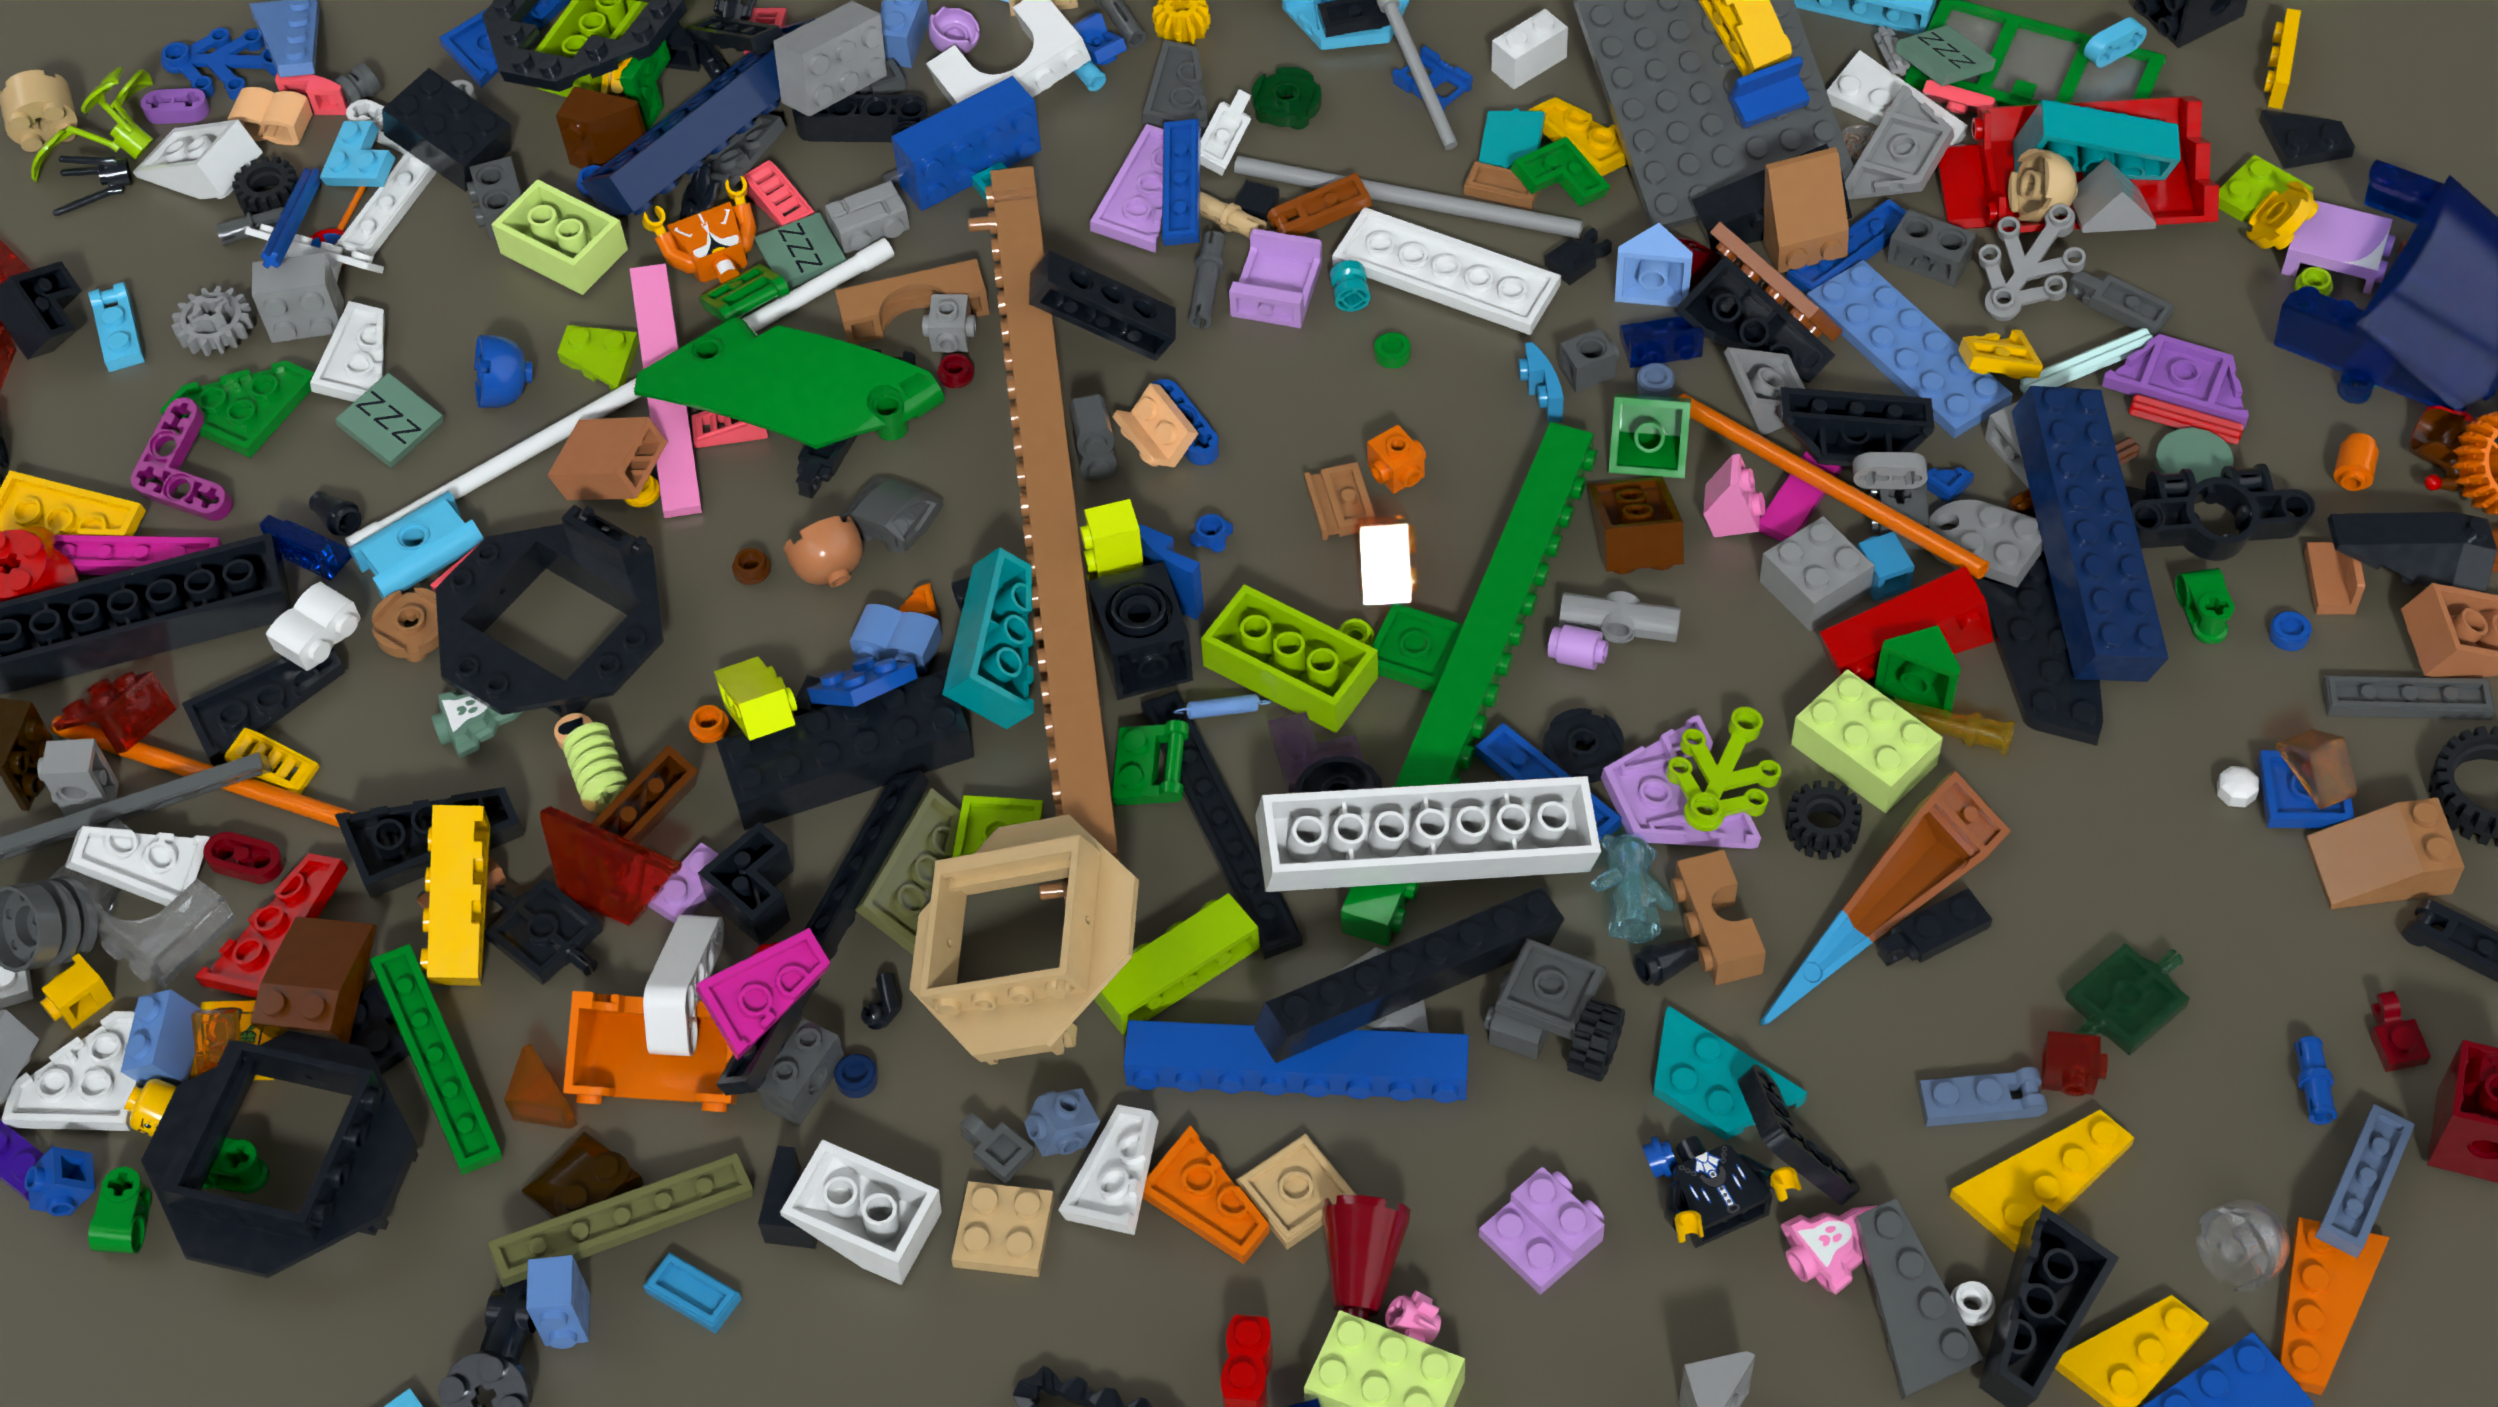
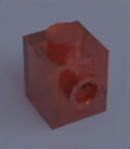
(2072, 1063)

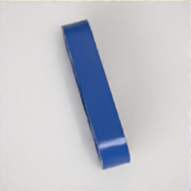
(1206, 435)

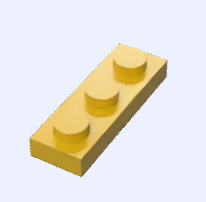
(2282, 58)

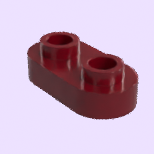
(247, 857)

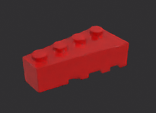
(1948, 601)

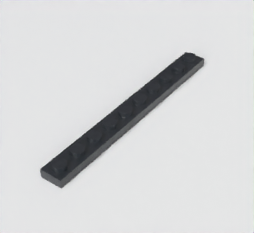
(833, 918)

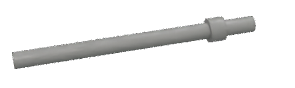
(1418, 71)

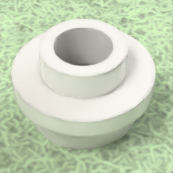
(1979, 1294)

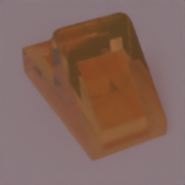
(211, 1035)

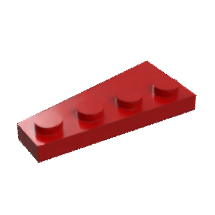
(298, 895)

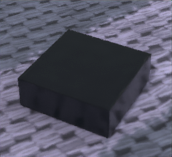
(1257, 199)

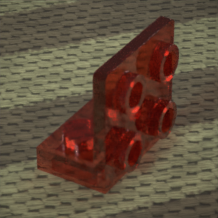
(122, 708)

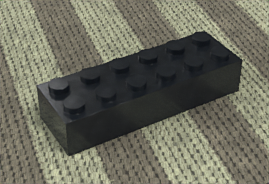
(845, 751)

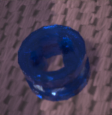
(2352, 394)

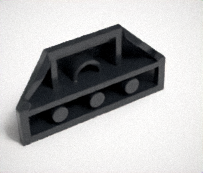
(1847, 424)

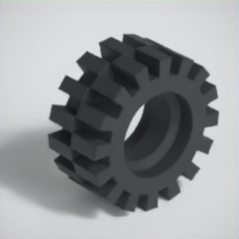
(259, 177)
(1823, 800)
(1596, 1040)

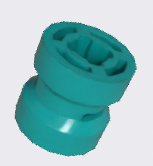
(1350, 286)

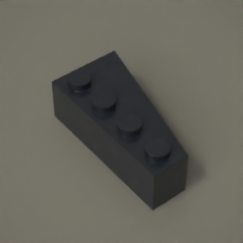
(1740, 207)
(2044, 1303)

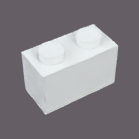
(1529, 49)

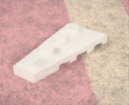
(1869, 89)

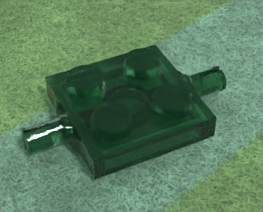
(2128, 997)

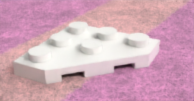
(79, 1085)

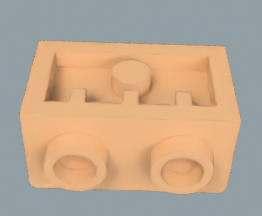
(1157, 428)

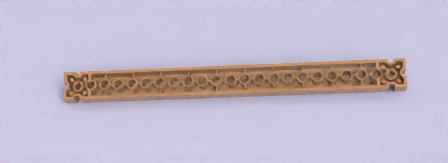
(1051, 530)

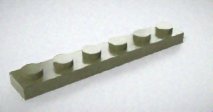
(623, 1217)

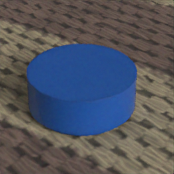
(2290, 631)

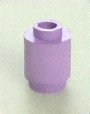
(1577, 646)

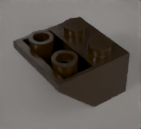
(21, 746)

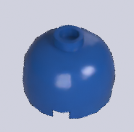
(499, 371)

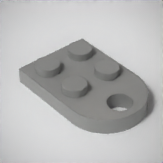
(1996, 534)

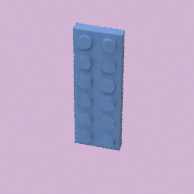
(1909, 348)

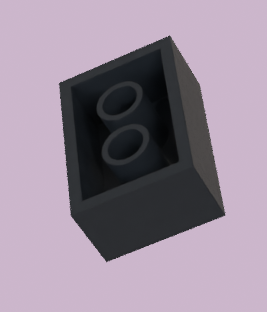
(445, 127)

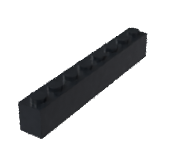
(1405, 974)

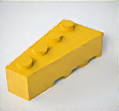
(457, 895)

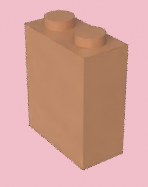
(607, 458)

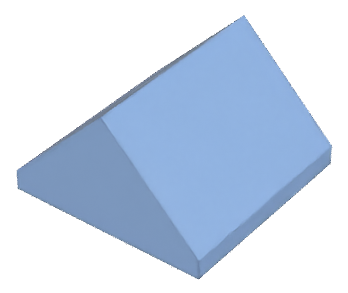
(1653, 269)

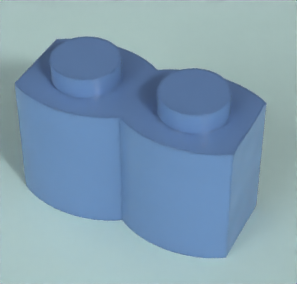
(898, 635)

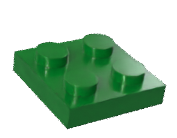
(1415, 646)

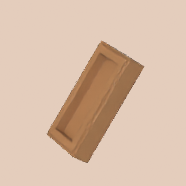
(1498, 185)

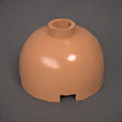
(826, 552)

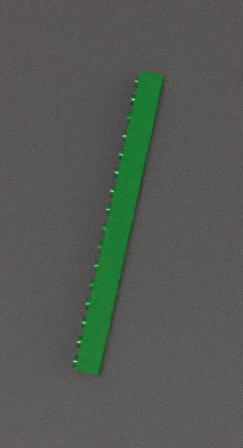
(1483, 650)

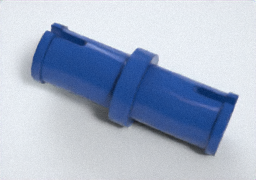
(2315, 1080)

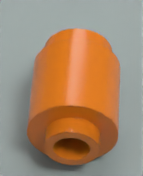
(2356, 462)

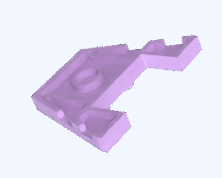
(1654, 806)

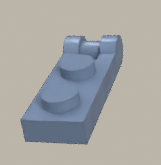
(1982, 1098)

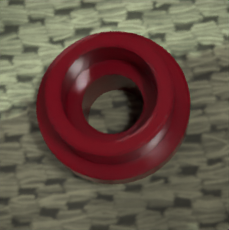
(955, 371)

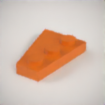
(1204, 1199)

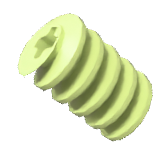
(594, 765)

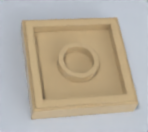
(1292, 1189)

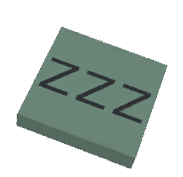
(1945, 55)
(800, 250)
(389, 420)

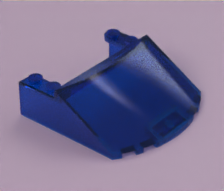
(2434, 313)

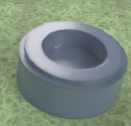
(1655, 380)

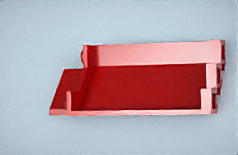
(1978, 175)

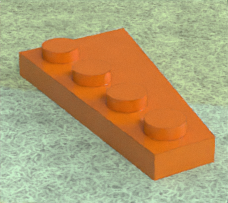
(2322, 1303)

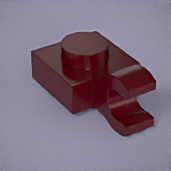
(2396, 1041)

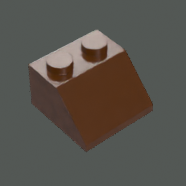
(597, 126)

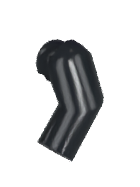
(887, 1006)

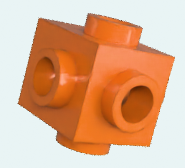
(1396, 459)

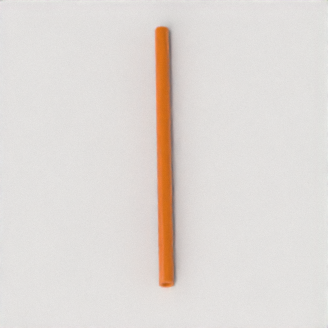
(1838, 489)
(186, 766)

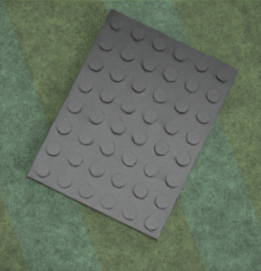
(1672, 107)

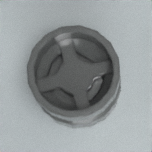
(359, 83)

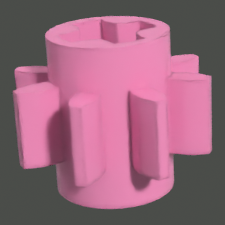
(1414, 1317)

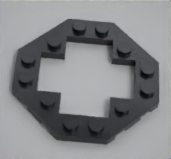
(599, 55)

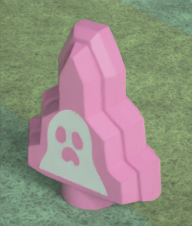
(1825, 1248)

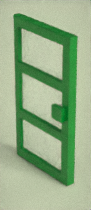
(2040, 60)

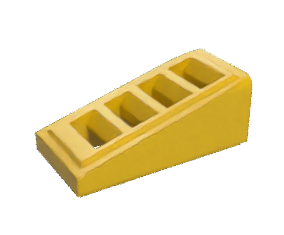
(252, 742)

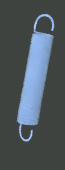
(1222, 706)

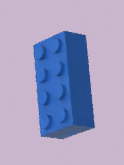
(953, 145)

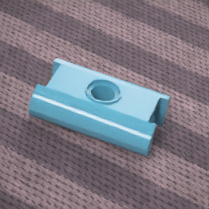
(416, 545)

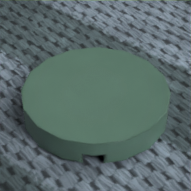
(2194, 450)

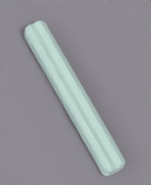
(2089, 360)

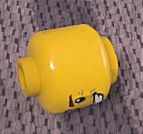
(148, 1105)

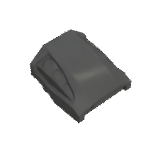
(893, 513)

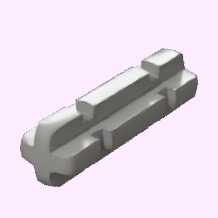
(1886, 42)

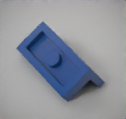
(1769, 93)

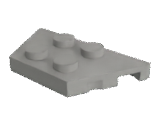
(1901, 150)

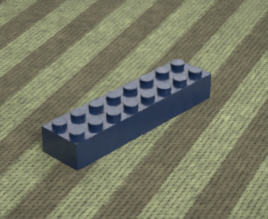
(688, 135)
(2089, 535)

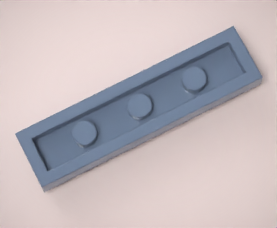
(2365, 1181)

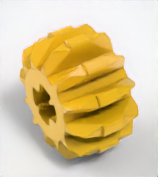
(1181, 20)

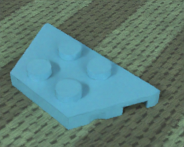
(1306, 16)

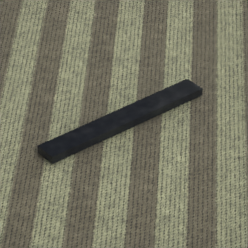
(1226, 832)

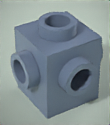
(1061, 1122)

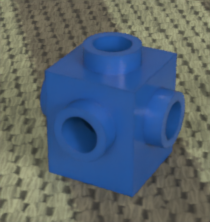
(60, 1181)

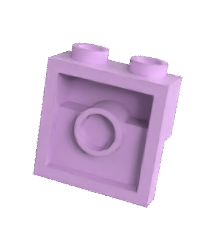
(1544, 1229)

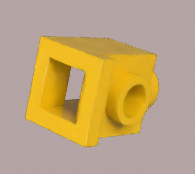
(75, 993)

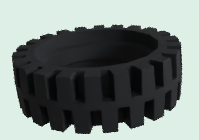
(2442, 783)

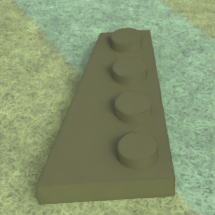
(907, 873)

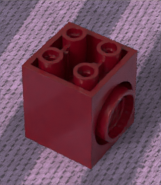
(2467, 1114)

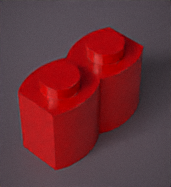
(1247, 1362)

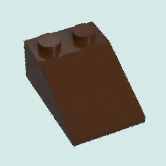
(1636, 524)
(315, 979)

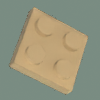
(1003, 1229)

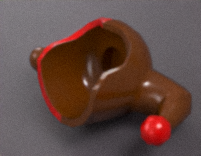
(2434, 442)

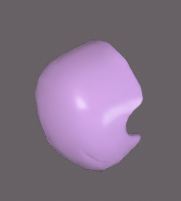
(953, 28)

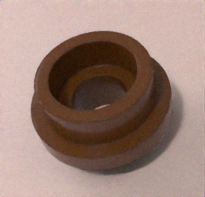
(749, 559)

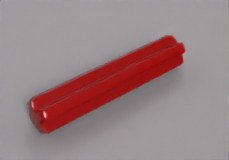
(2183, 417)

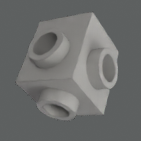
(953, 330)

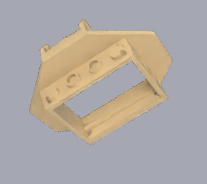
(1036, 1008)

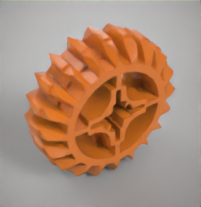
(2479, 463)

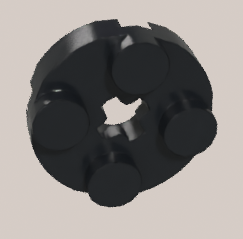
(1579, 725)
(491, 1371)

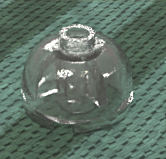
(2243, 1244)

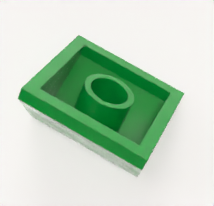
(1919, 669)

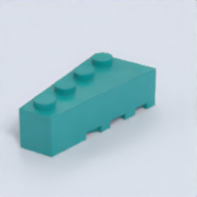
(2088, 136)
(991, 646)

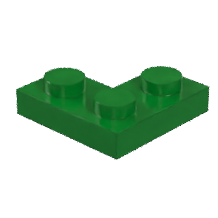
(640, 83)
(1561, 164)

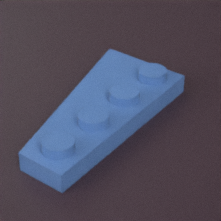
(289, 34)

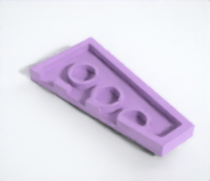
(1135, 198)

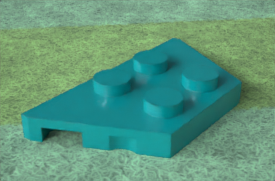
(1700, 1077)

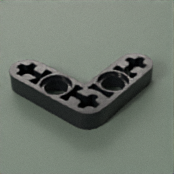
(1788, 1143)

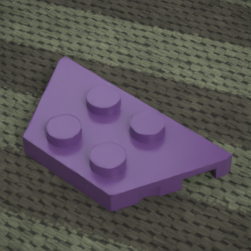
(2182, 376)

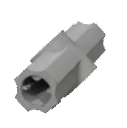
(1620, 617)

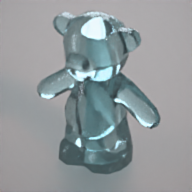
(1634, 890)

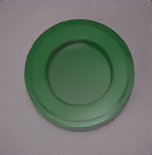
(1392, 350)

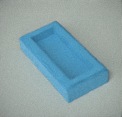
(692, 1292)

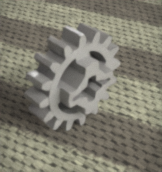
(212, 320)

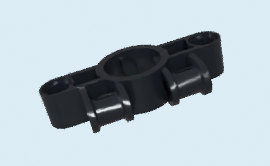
(2245, 492)

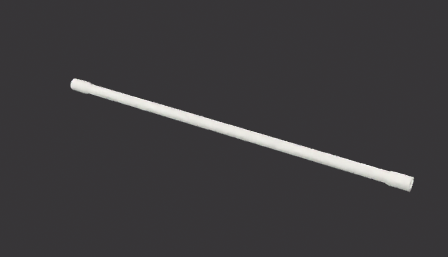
(862, 262)

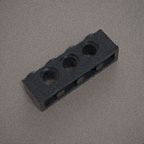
(1102, 306)

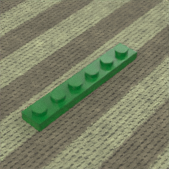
(436, 1060)

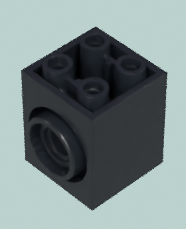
(2189, 19)
(1140, 630)

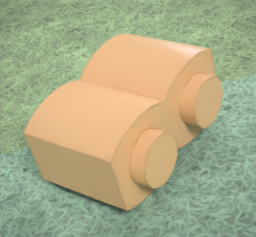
(271, 115)

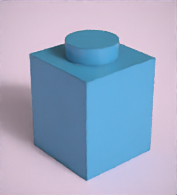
(1892, 565)

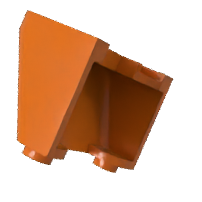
(612, 1059)

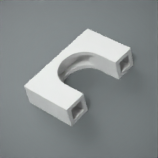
(1054, 55)

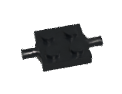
(543, 930)

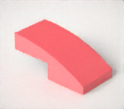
(323, 94)

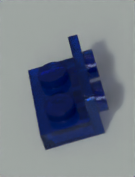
(1661, 341)
(306, 547)

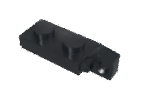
(820, 465)
(1935, 929)

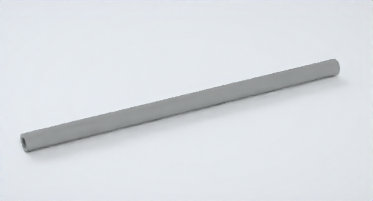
(1415, 198)

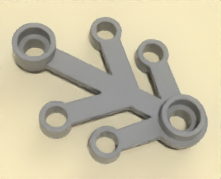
(2029, 266)

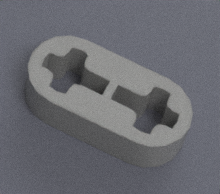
(1890, 470)

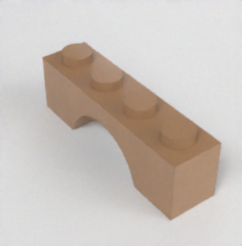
(873, 305)

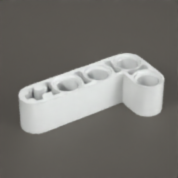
(671, 988)

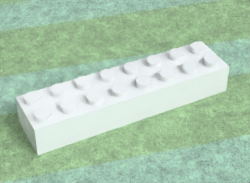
(1426, 833)

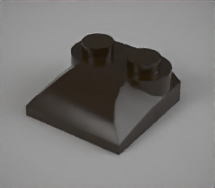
(581, 1177)

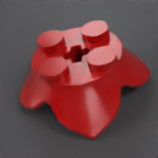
(32, 563)

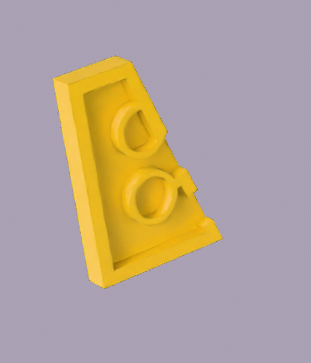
(1596, 142)
(2135, 1355)

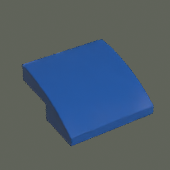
(1182, 571)

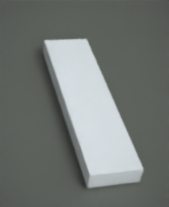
(387, 206)

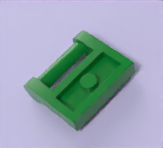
(744, 293)
(1139, 761)

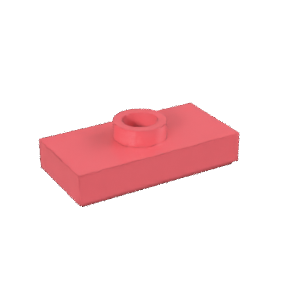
(1957, 99)

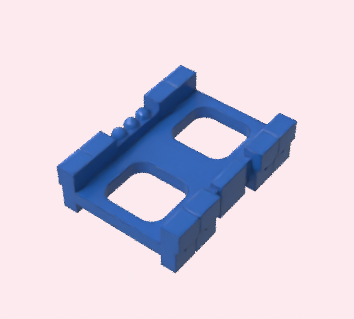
(1440, 73)

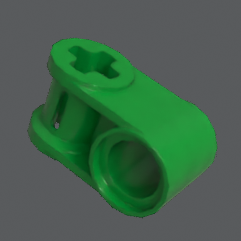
(2205, 603)
(238, 1168)
(120, 1213)

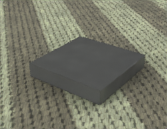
(1549, 988)

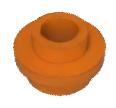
(706, 716)

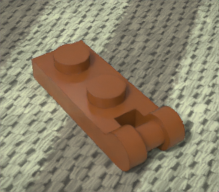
(1320, 206)

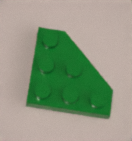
(245, 406)

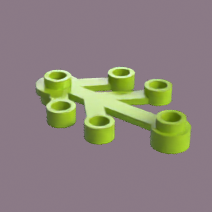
(1744, 727)

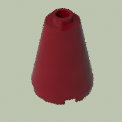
(1362, 1250)

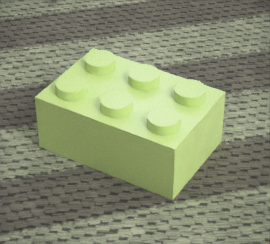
(559, 236)
(1866, 741)
(1382, 1368)

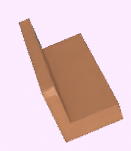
(2334, 579)

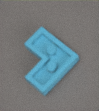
(352, 159)

